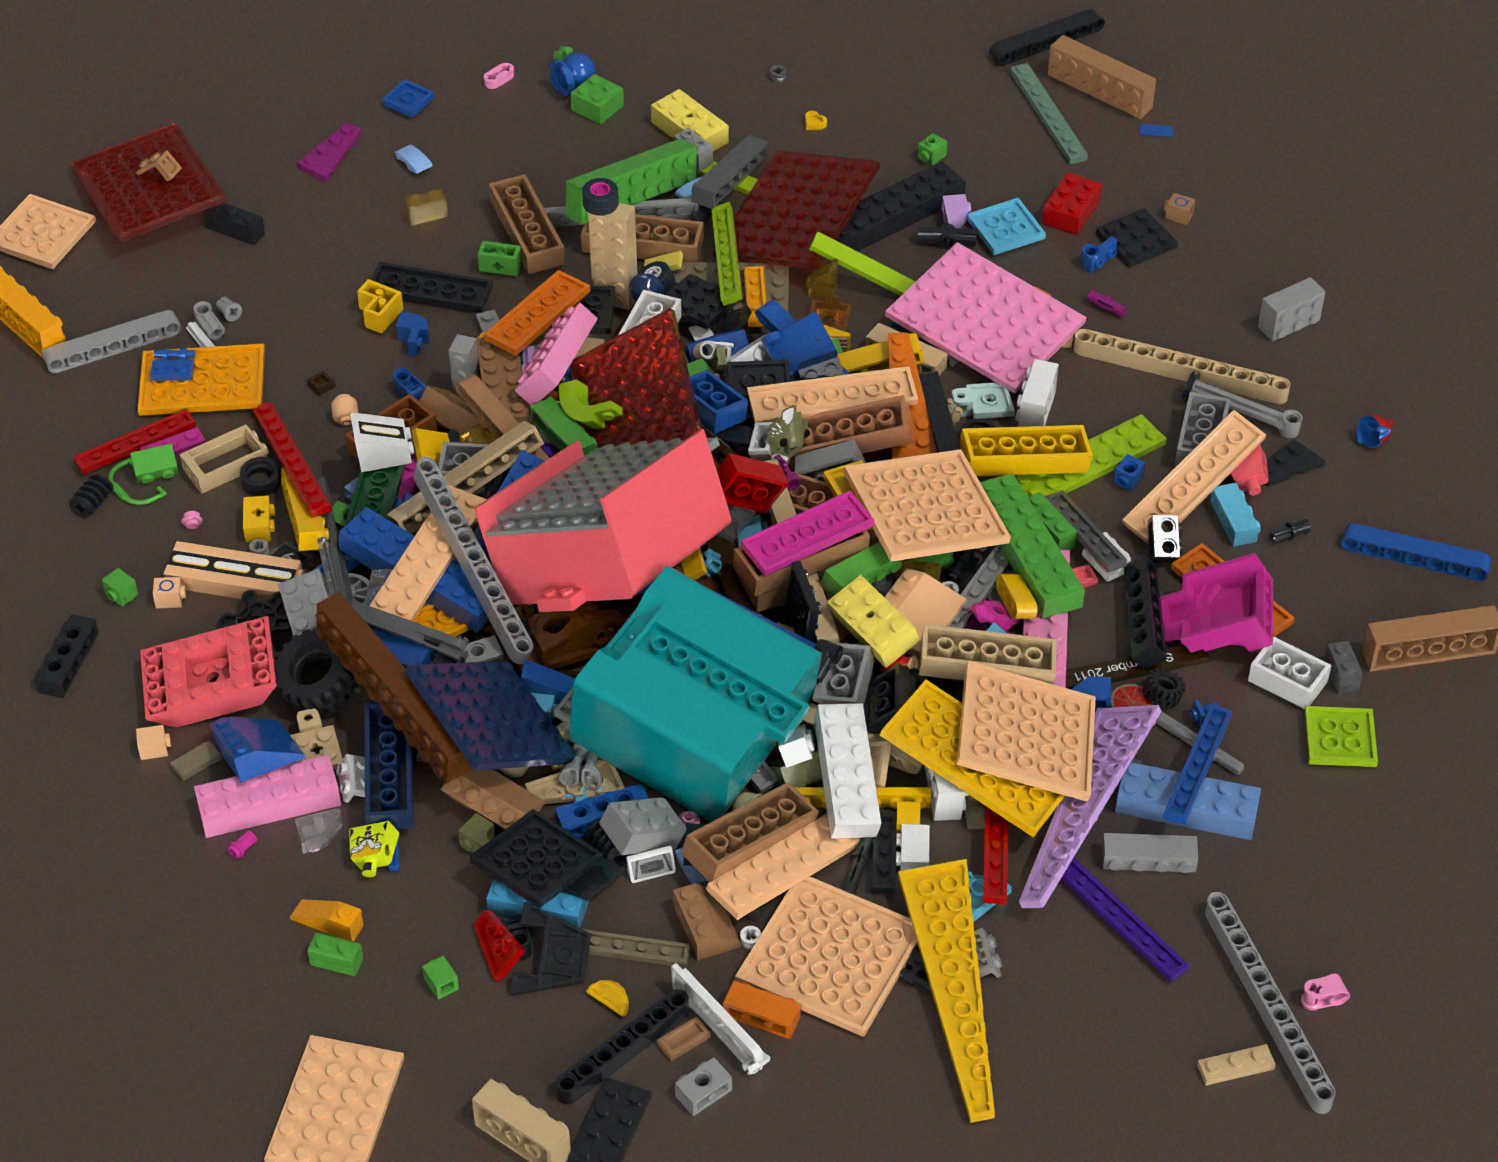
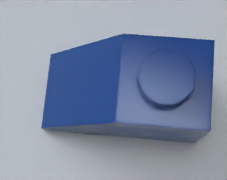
(1098, 687)

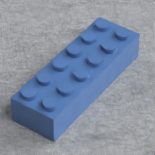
(1219, 808)

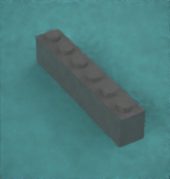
(730, 171)

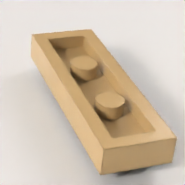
(1236, 1064)

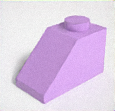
(955, 209)

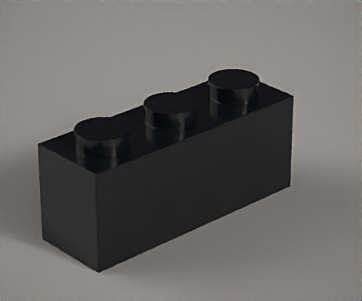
(235, 223)

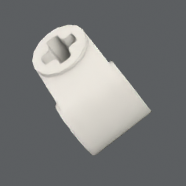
(711, 345)

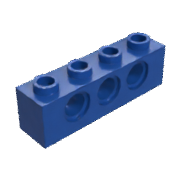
(582, 814)

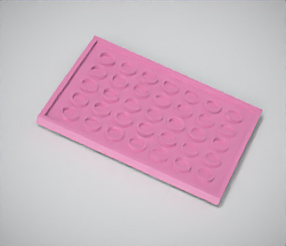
(985, 316)

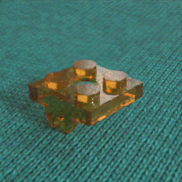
(832, 308)

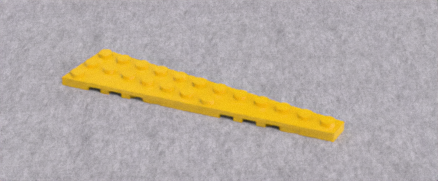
(944, 931)

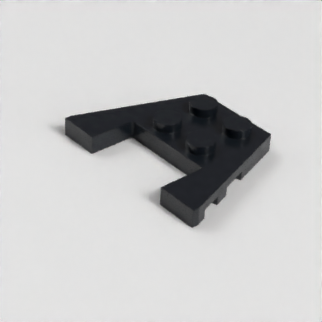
(562, 956)

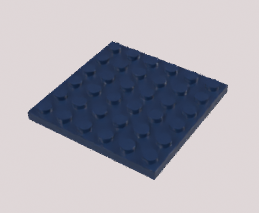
(490, 714)

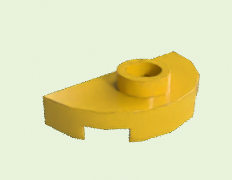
(611, 995)

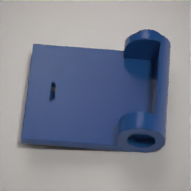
(799, 343)

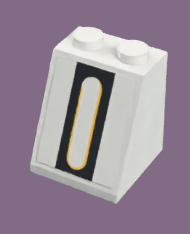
(381, 441)

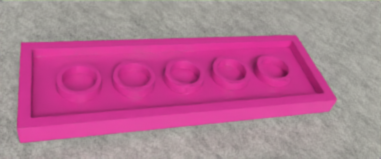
(807, 533)

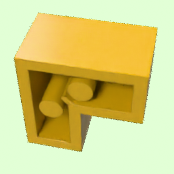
(379, 305)

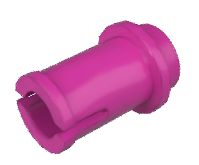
(237, 848)

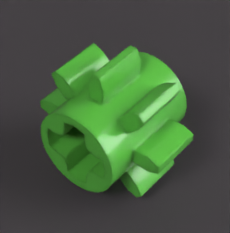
(562, 52)

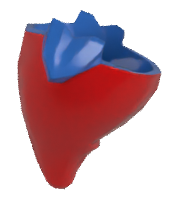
(1373, 430)

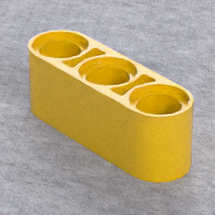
(1016, 596)

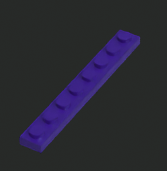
(1124, 921)

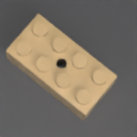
(520, 1124)

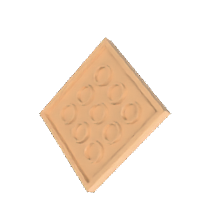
(43, 231)

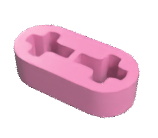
(498, 75)

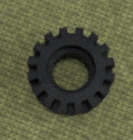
(1164, 687)

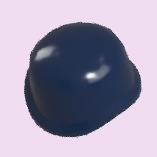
(645, 282)

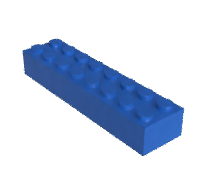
(381, 545)

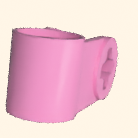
(1325, 992)

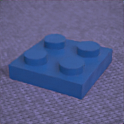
(408, 98)

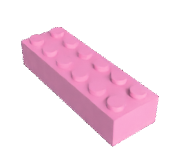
(555, 353)
(270, 797)

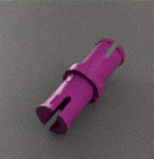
(1107, 303)

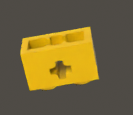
(257, 518)

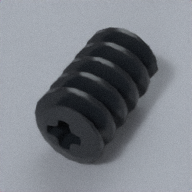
(90, 495)
(603, 843)

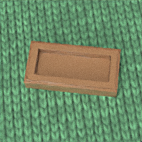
(683, 1038)

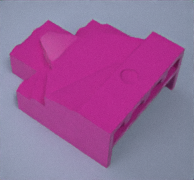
(1222, 606)

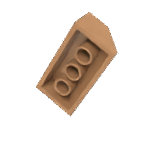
(449, 410)
(492, 796)

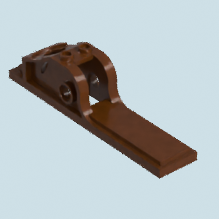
(579, 629)

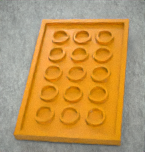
(220, 381)

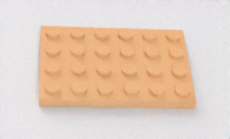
(335, 1103)

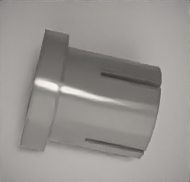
(229, 309)

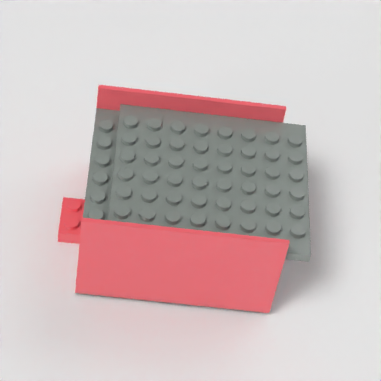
(602, 520)

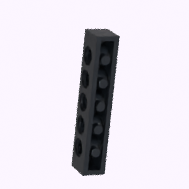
(1144, 612)

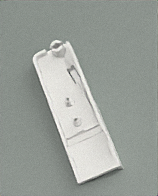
(719, 1021)

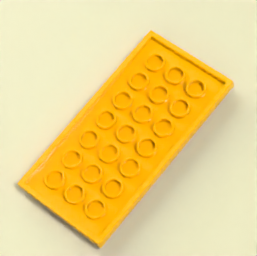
(929, 732)

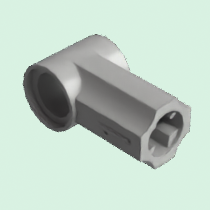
(207, 320)

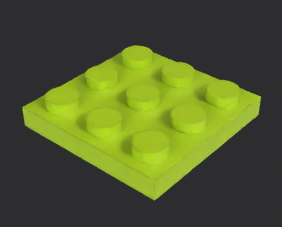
(1340, 736)

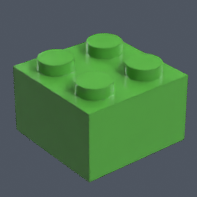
(597, 99)

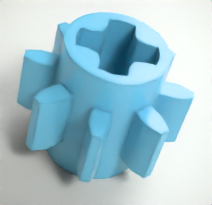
(712, 562)

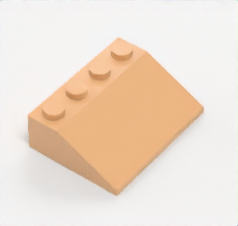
(923, 602)

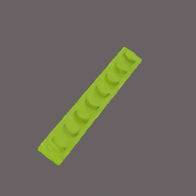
(726, 254)

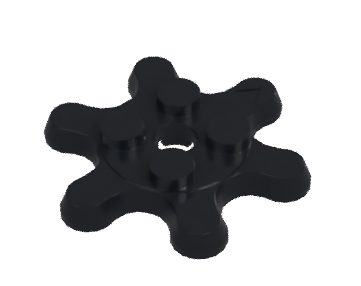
(256, 609)

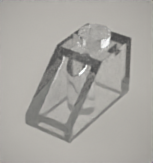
(318, 829)

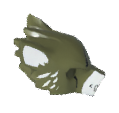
(787, 433)

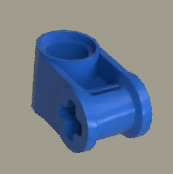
(407, 383)

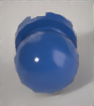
(571, 72)

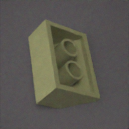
(799, 774)

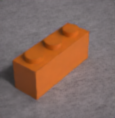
(762, 1009)

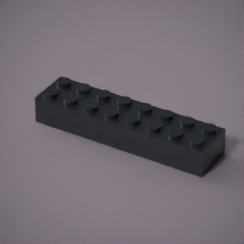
(900, 206)

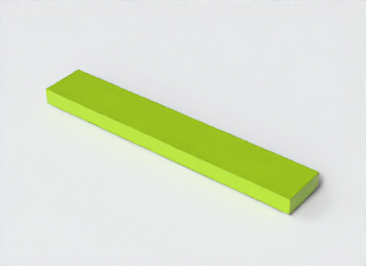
(861, 264)

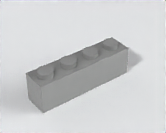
(1150, 852)

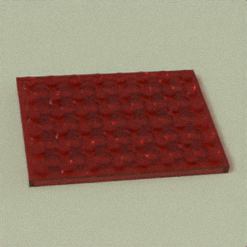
(147, 201)
(794, 202)
(644, 376)

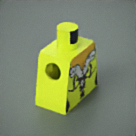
(373, 846)

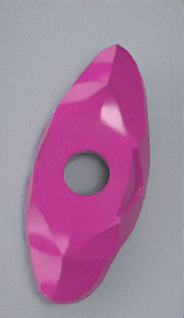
(986, 612)

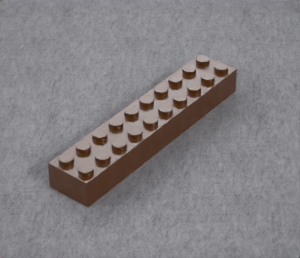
(388, 685)

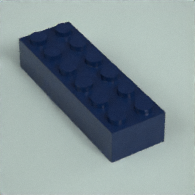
(387, 771)

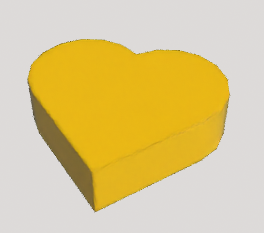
(815, 121)

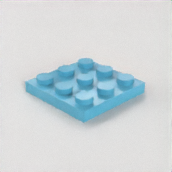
(1006, 226)

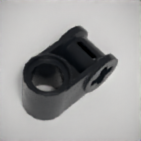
(521, 934)

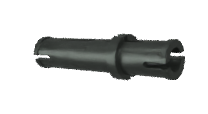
(860, 859)

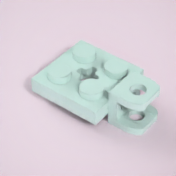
(976, 397)

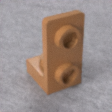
(164, 164)

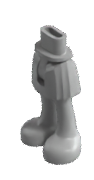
(589, 772)

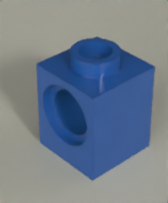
(1129, 472)

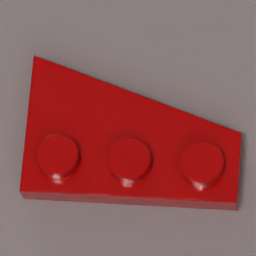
(497, 944)

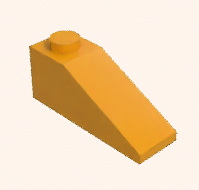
(330, 917)

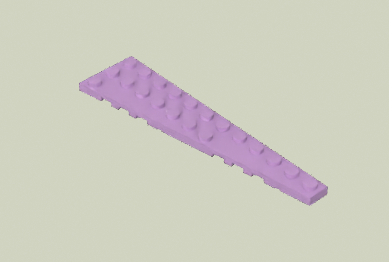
(1115, 743)

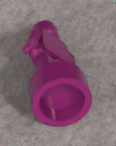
(792, 478)

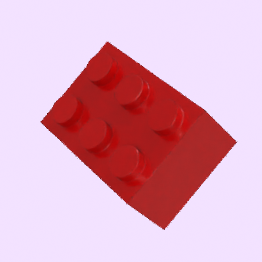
(1072, 203)
(751, 482)

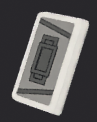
(651, 864)

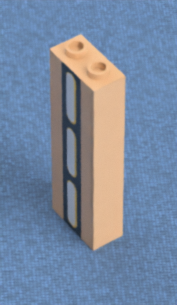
(229, 571)

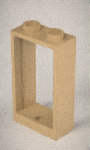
(215, 448)

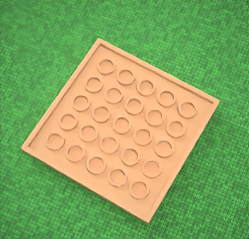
(926, 505)
(1027, 731)
(831, 954)

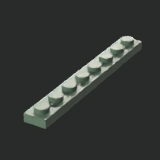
(1048, 113)

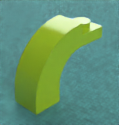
(574, 401)

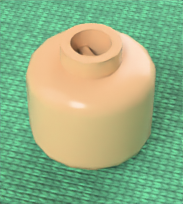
(342, 407)

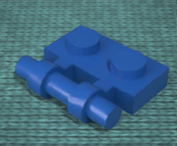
(172, 369)

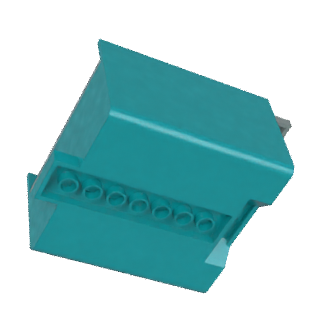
(691, 694)

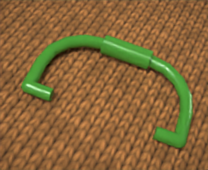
(123, 495)

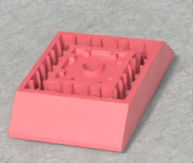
(180, 674)

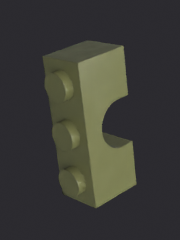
(476, 833)

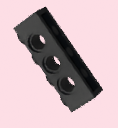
(66, 656)

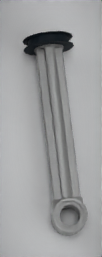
(1287, 422)

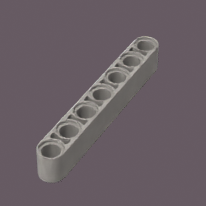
(111, 341)

